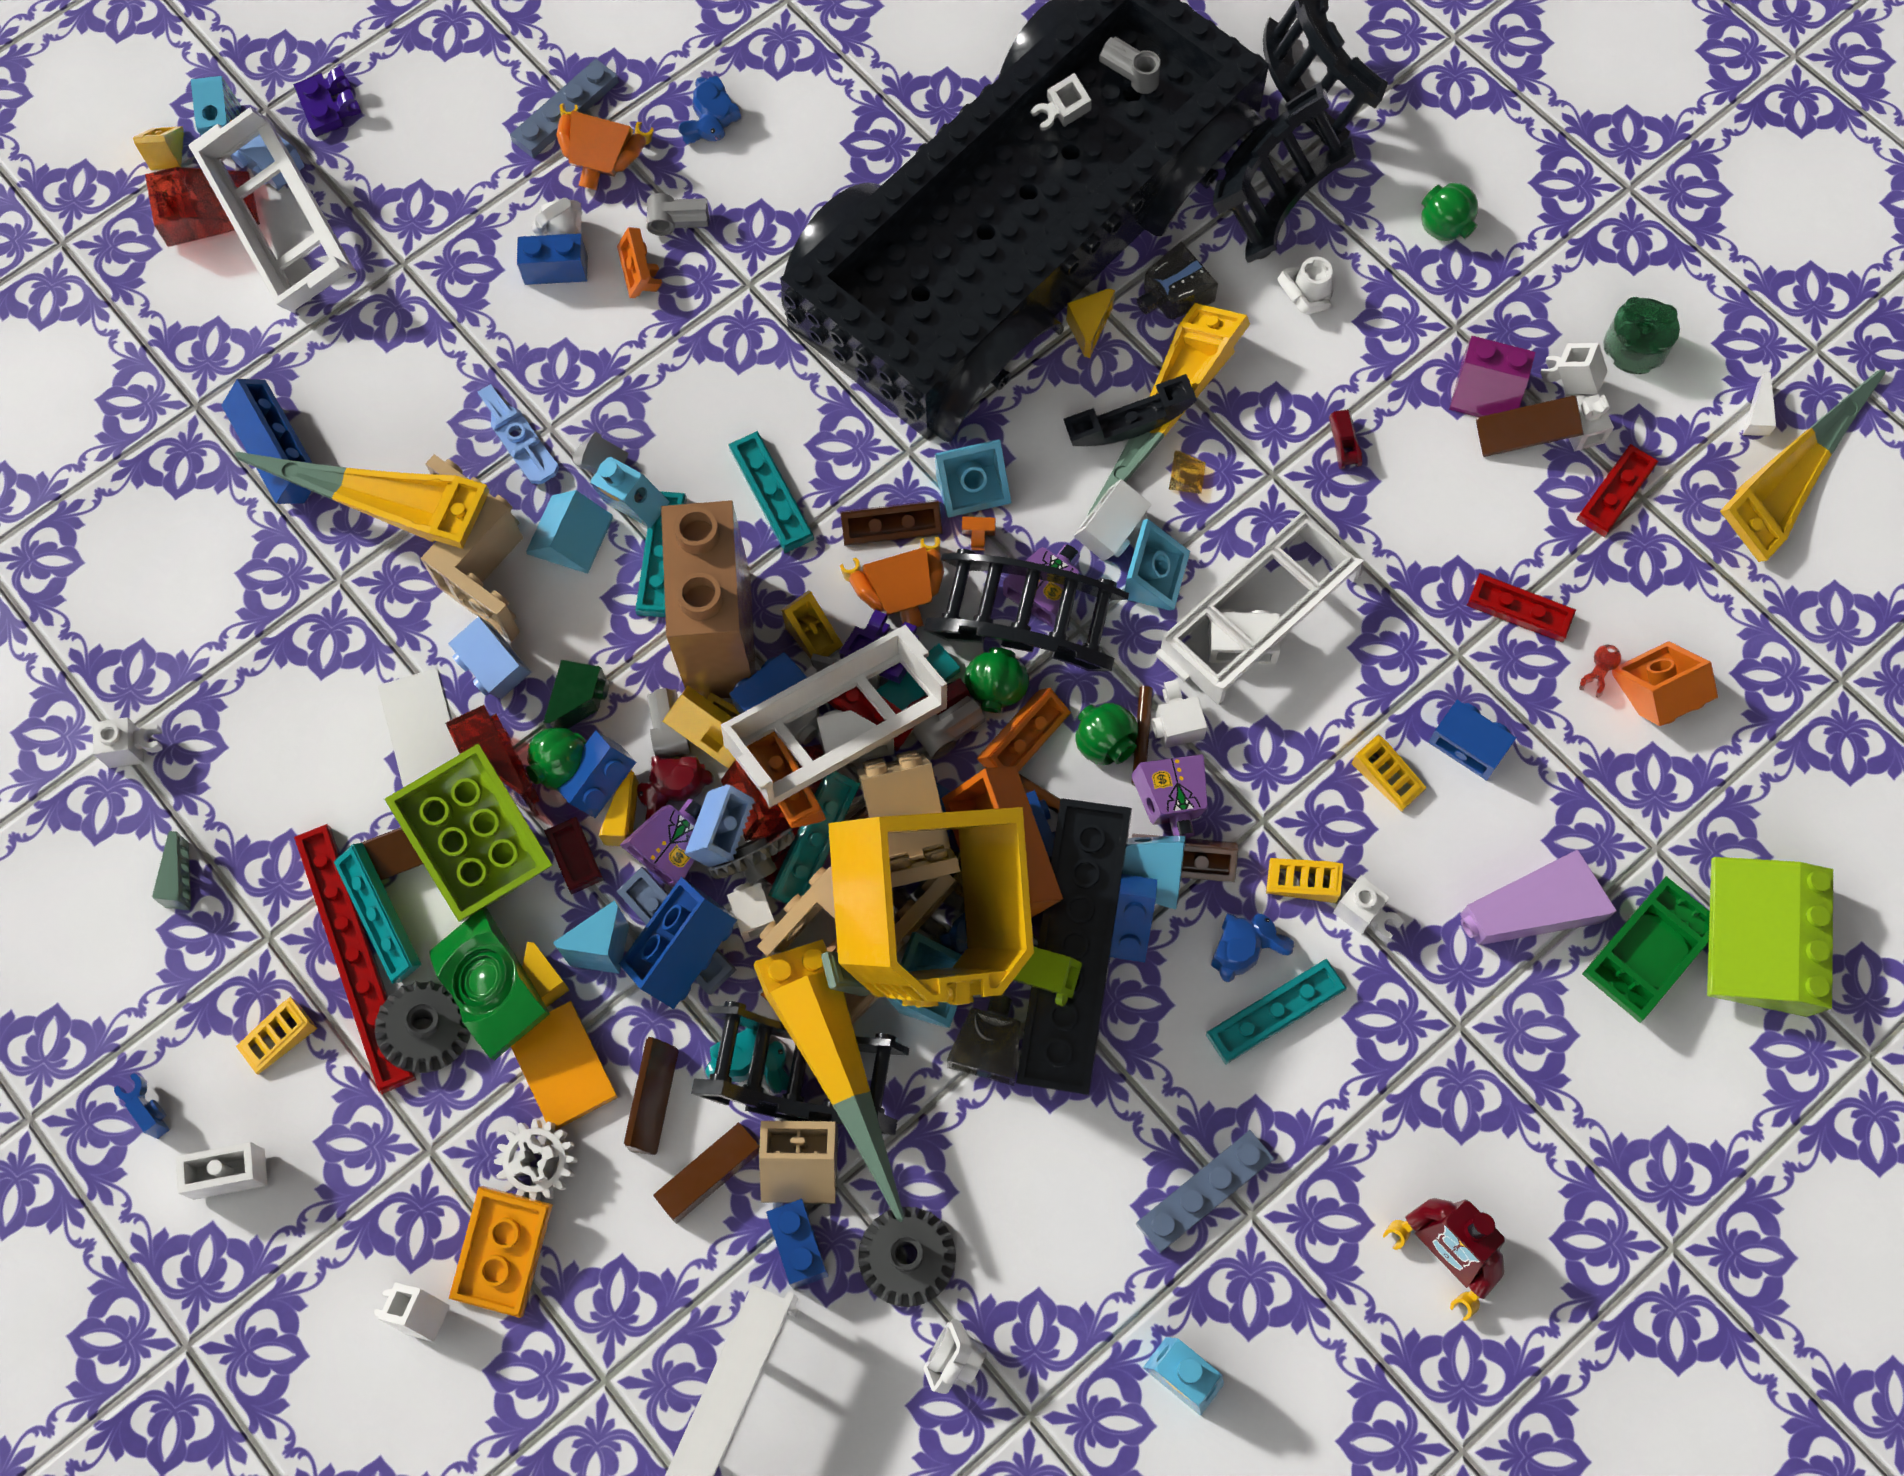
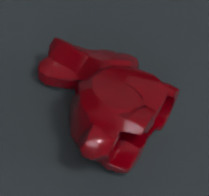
(672, 781)

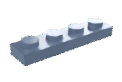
(582, 90)
(644, 897)
(1204, 1191)

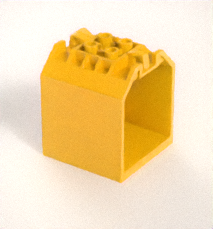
(993, 903)

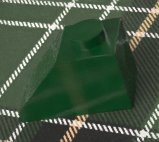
(575, 694)

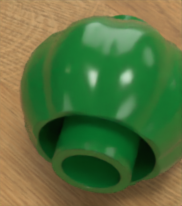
(1450, 212)
(996, 679)
(1105, 732)
(554, 756)

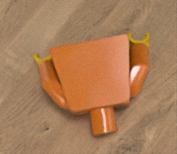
(598, 144)
(899, 581)

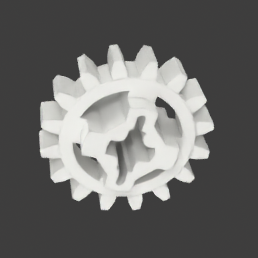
(521, 1166)

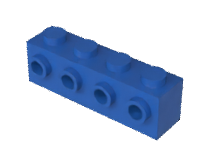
(267, 433)

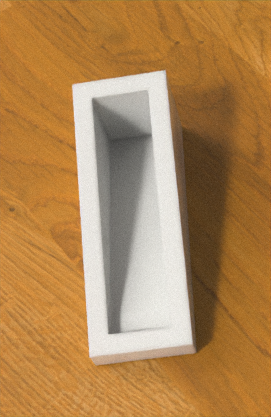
(1761, 415)

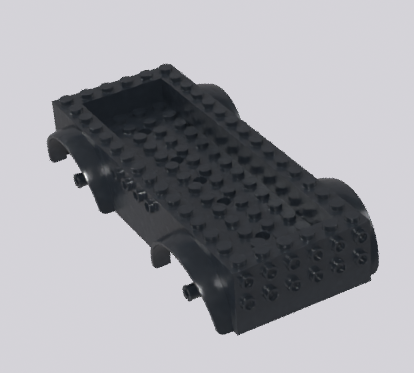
(1012, 216)

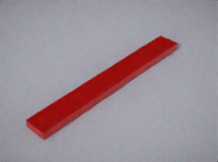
(350, 949)

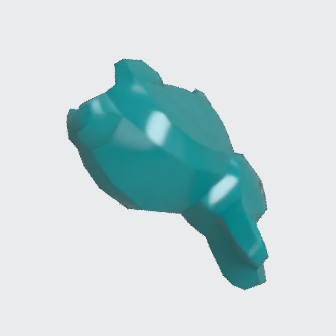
(776, 1058)

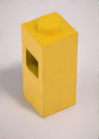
(700, 724)

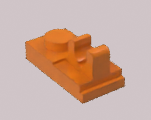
(636, 270)

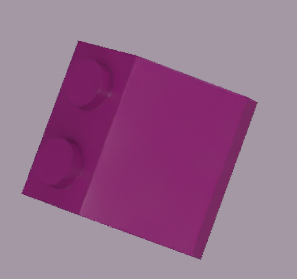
(1491, 377)

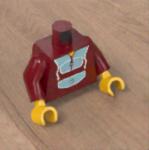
(1462, 1241)

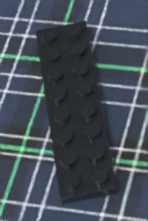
(1088, 867)

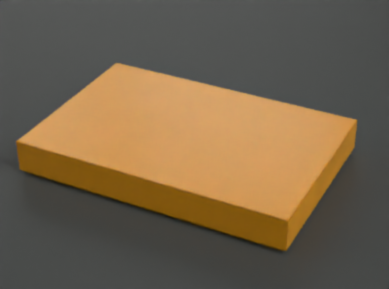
(563, 1067)
(500, 1251)

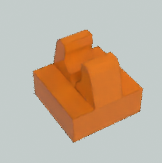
(978, 528)

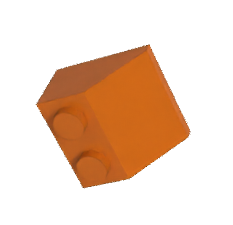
(1666, 682)

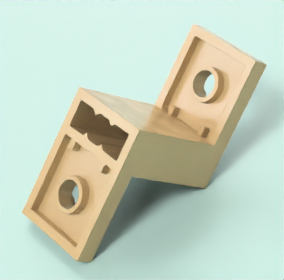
(463, 570)
(908, 789)
(804, 908)

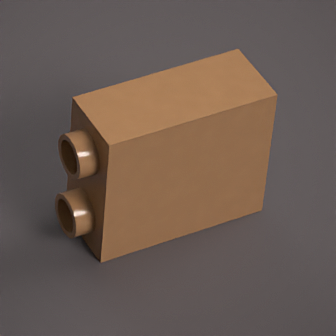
(707, 596)

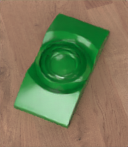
(1651, 949)
(487, 984)

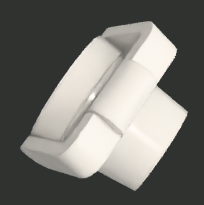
(559, 218)
(1311, 285)
(955, 1357)

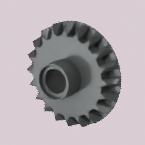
(755, 857)
(421, 1049)
(914, 1282)

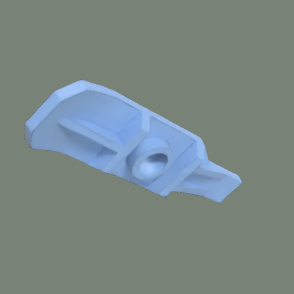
(527, 447)

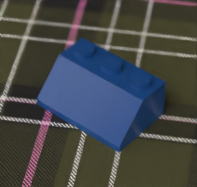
(677, 943)

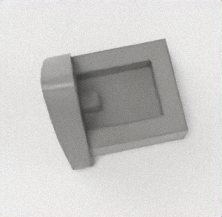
(595, 451)

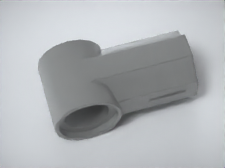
(1137, 66)
(666, 214)
(942, 731)
(664, 739)

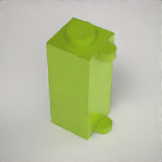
(1051, 973)

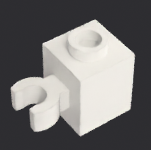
(1066, 101)
(1580, 368)
(1594, 421)
(1178, 719)
(122, 742)
(1364, 906)
(750, 910)
(413, 1311)

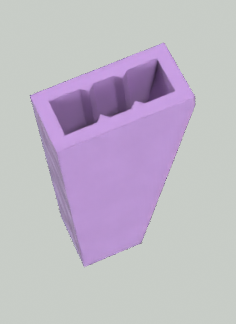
(1542, 902)

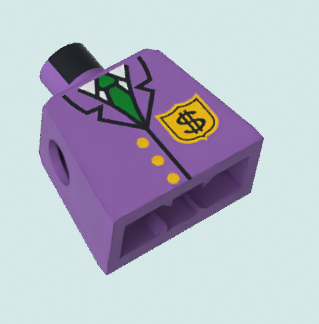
(1048, 593)
(1173, 791)
(663, 841)

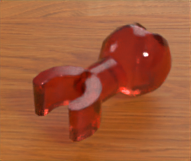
(1604, 662)

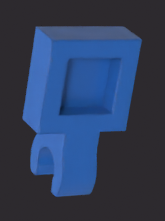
(146, 1114)

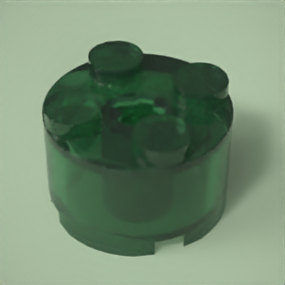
(1641, 335)

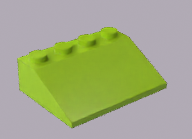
(468, 832)
(1771, 934)

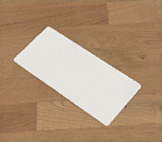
(417, 725)

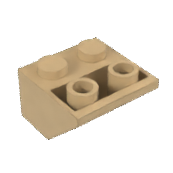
(798, 1161)

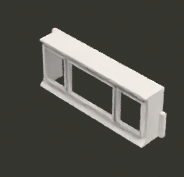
(222, 142)
(1190, 666)
(852, 671)
(731, 1382)

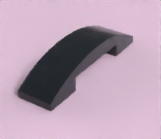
(1133, 419)

